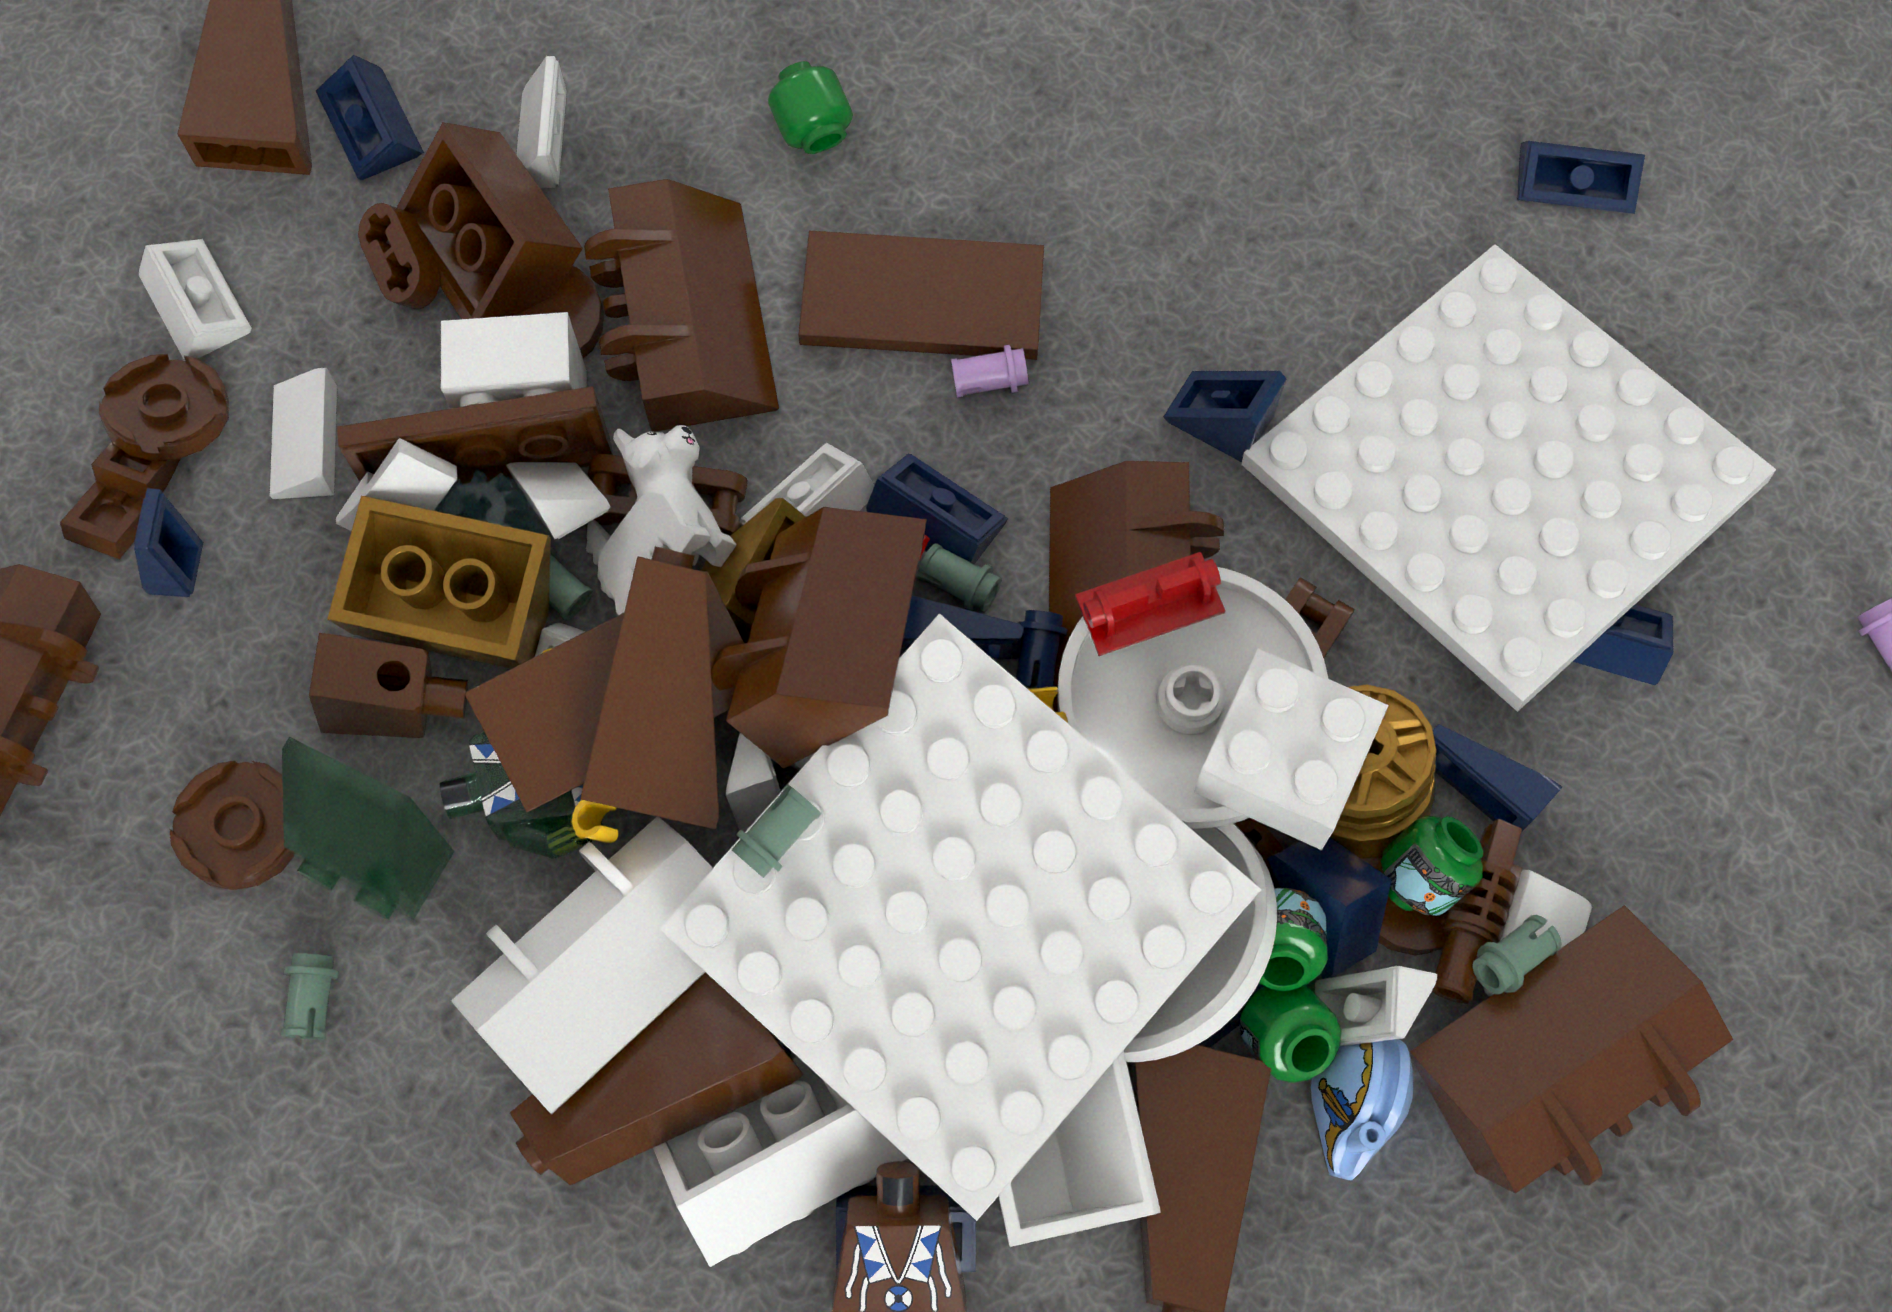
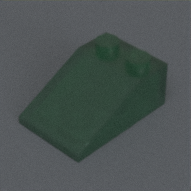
(358, 833)

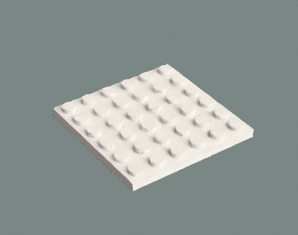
(1507, 473)
(964, 918)

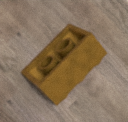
(443, 583)

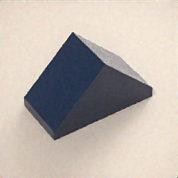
(1227, 407)
(1347, 891)

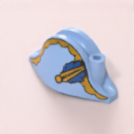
(1361, 1102)

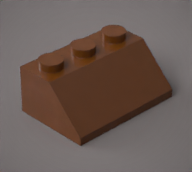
(487, 224)

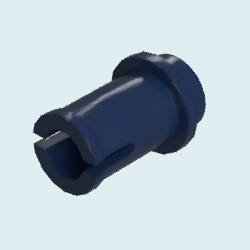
(1040, 647)

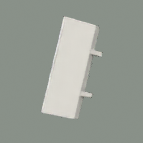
(590, 967)
(1087, 1170)

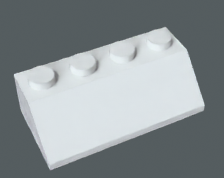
(770, 1164)

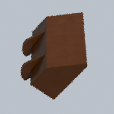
(689, 304)
(1120, 526)
(822, 631)
(41, 649)
(1572, 1054)

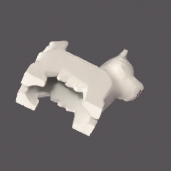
(664, 515)

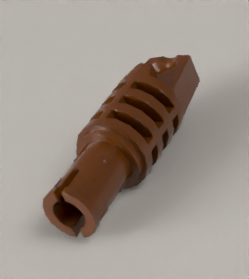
(1479, 914)

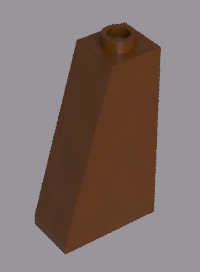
(247, 91)
(657, 710)
(674, 1076)
(1201, 1141)

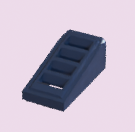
(166, 548)
(993, 635)
(1491, 780)

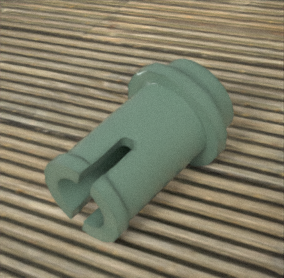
(960, 578)
(566, 592)
(775, 831)
(1505, 963)
(308, 995)

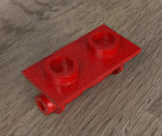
(1151, 603)

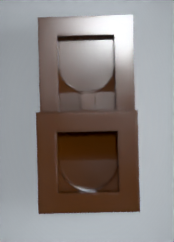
(111, 508)

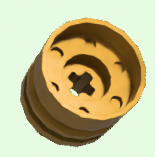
(1394, 779)

